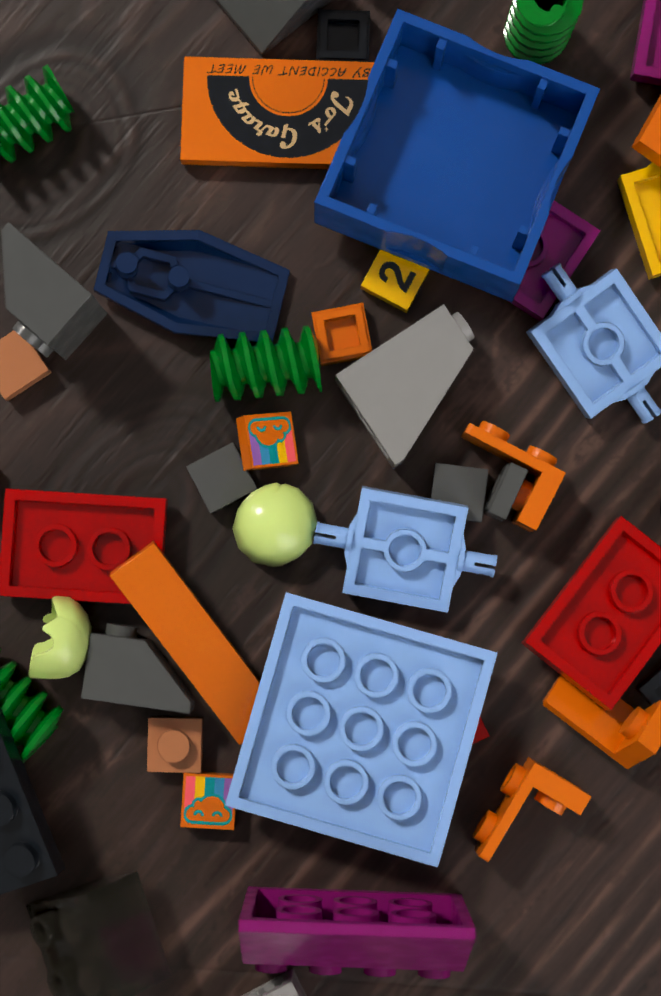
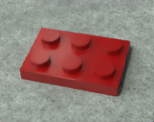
(73, 542)
(605, 616)

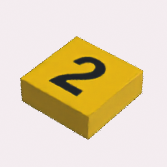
(394, 280)

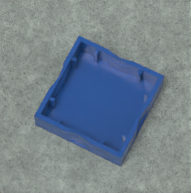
(454, 155)

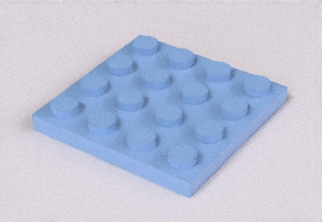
(361, 729)

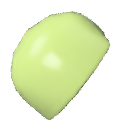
(275, 524)
(68, 644)

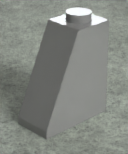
(406, 380)

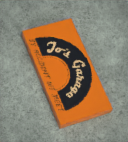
(268, 110)

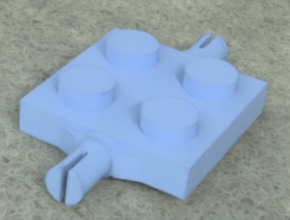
(600, 343)
(405, 549)

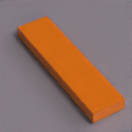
(190, 636)

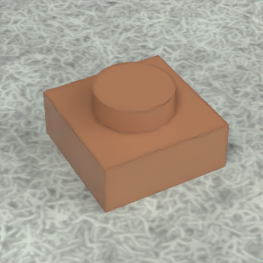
(175, 744)

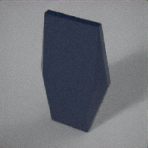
(192, 283)

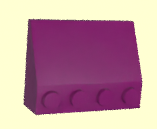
(355, 931)

